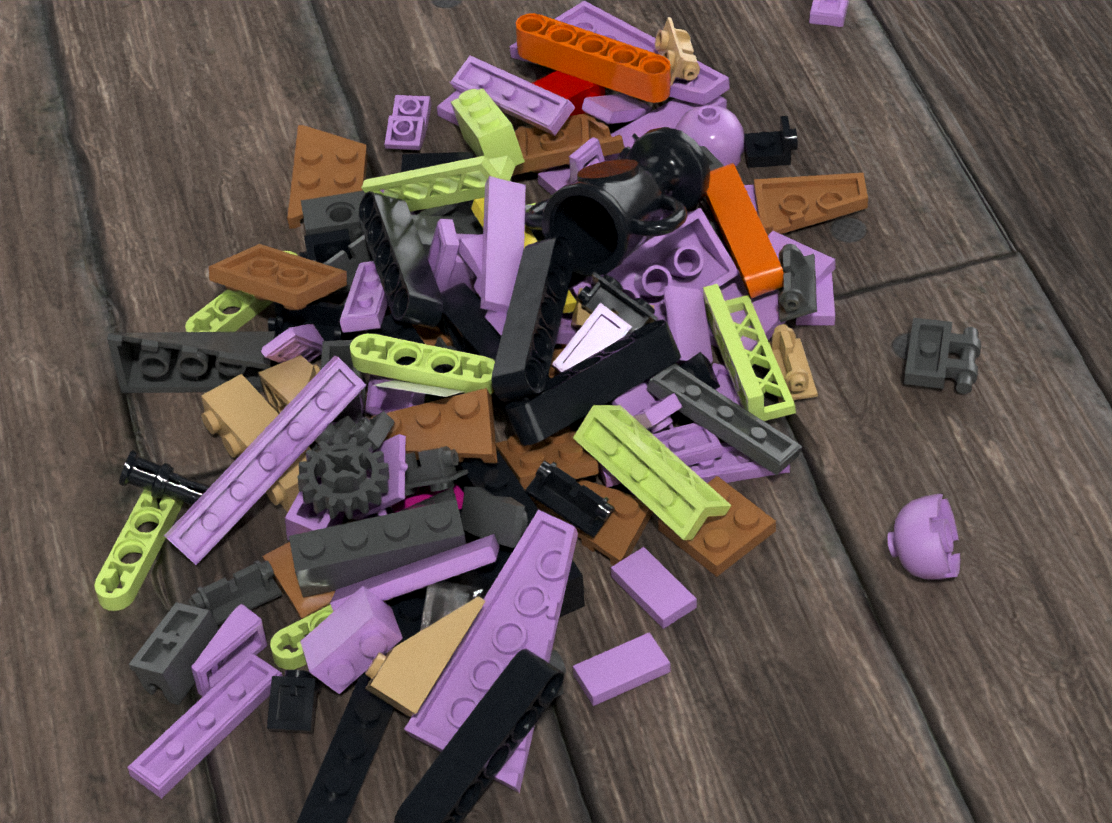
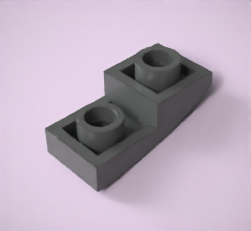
(365, 430)
(491, 515)

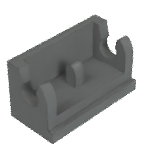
(172, 651)

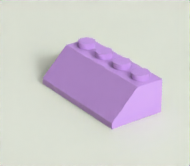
(682, 258)

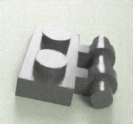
(929, 360)

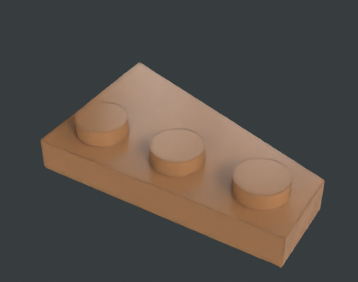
(808, 200)
(457, 422)
(622, 528)

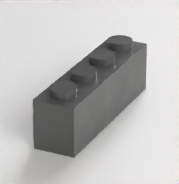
(187, 360)
(369, 547)

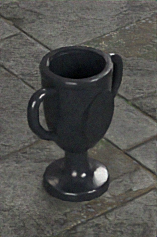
(622, 200)

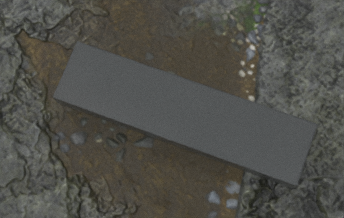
(726, 419)

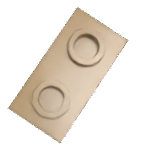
(677, 48)
(792, 363)

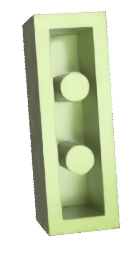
(486, 126)

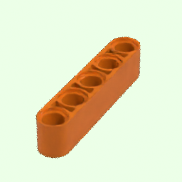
(593, 57)
(743, 232)

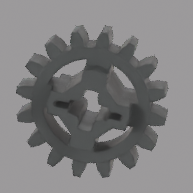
(343, 477)

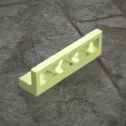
(442, 183)
(740, 361)
(649, 469)

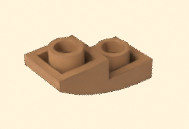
(286, 578)

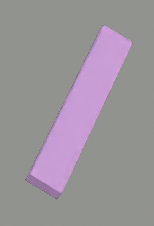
(664, 116)
(265, 460)

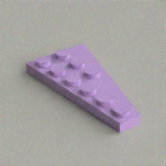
(701, 90)
(516, 615)

